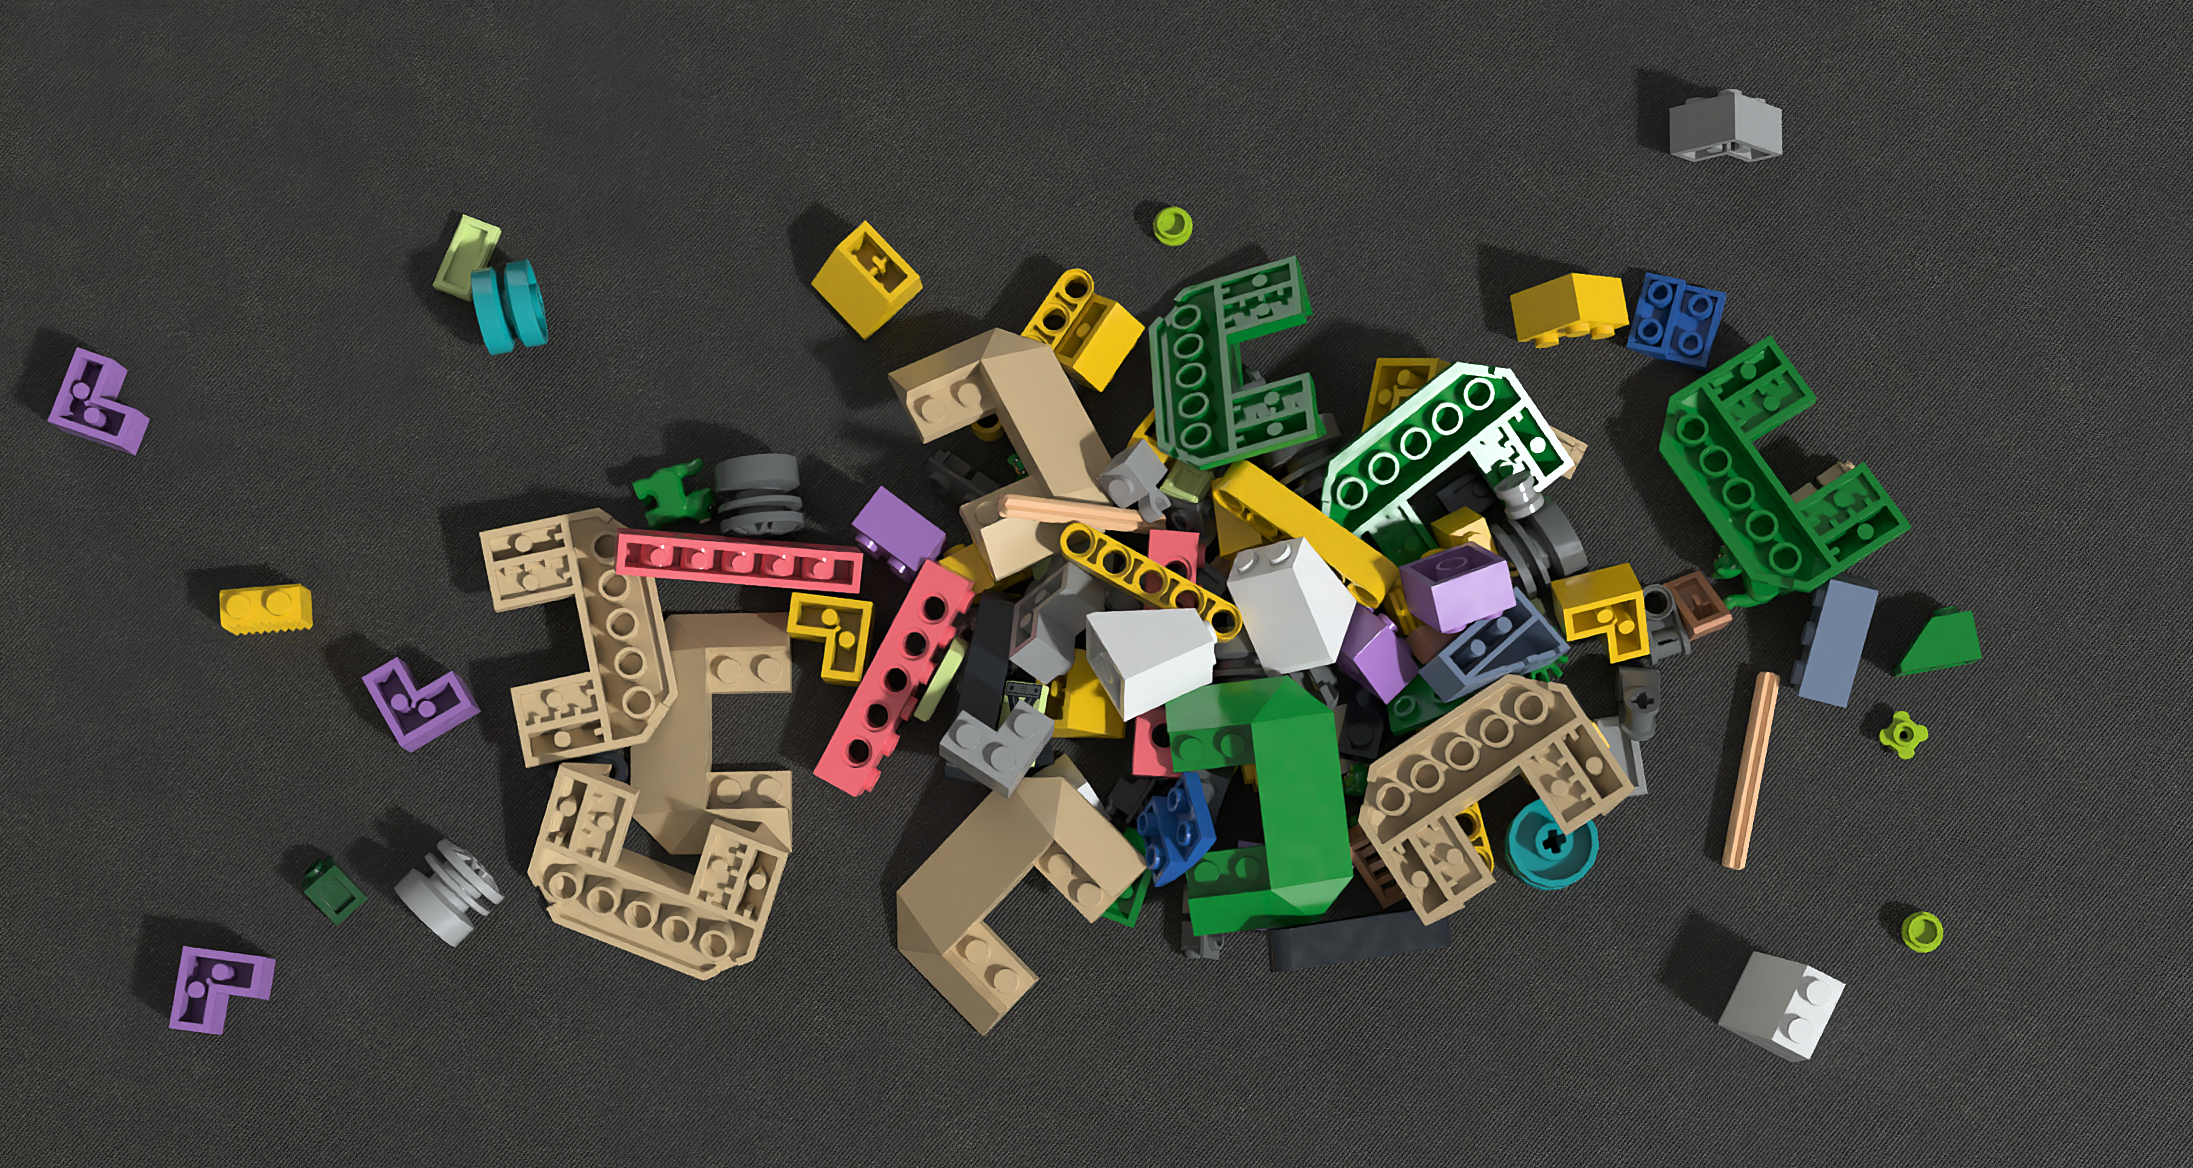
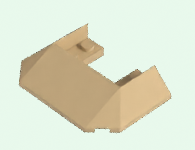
(1042, 419)
(622, 631)
(1464, 757)
(674, 767)
(973, 870)
(642, 904)

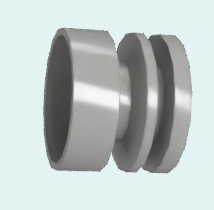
(449, 892)

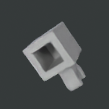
(1133, 478)

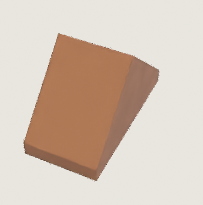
(1698, 605)

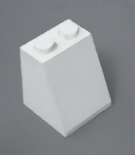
(1290, 605)
(1149, 656)
(1781, 1005)

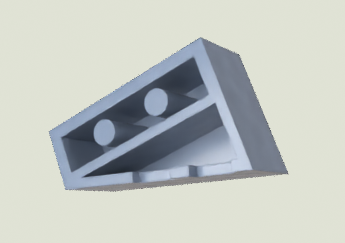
(1834, 639)
(1493, 648)

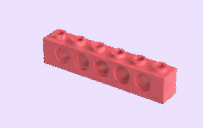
(1165, 549)
(737, 560)
(837, 762)

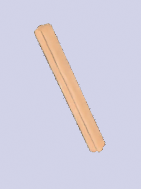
(1074, 512)
(1750, 770)

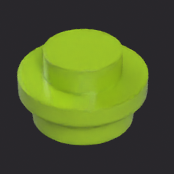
(1172, 226)
(1922, 932)

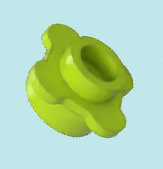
(1891, 735)

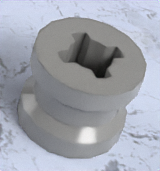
(1519, 495)

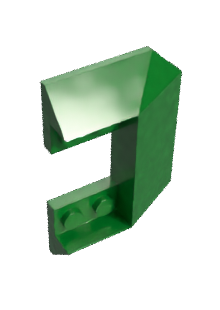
(1198, 375)
(1455, 413)
(1766, 532)
(1300, 800)

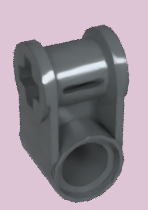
(1665, 627)
(1638, 700)

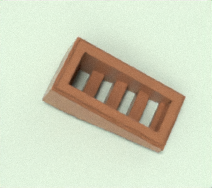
(1428, 642)
(1360, 849)

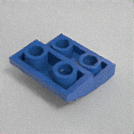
(1676, 321)
(1176, 829)

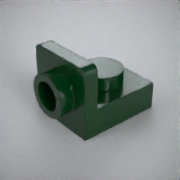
(332, 889)

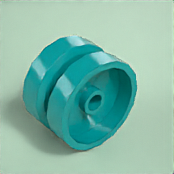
(509, 307)
(1541, 867)

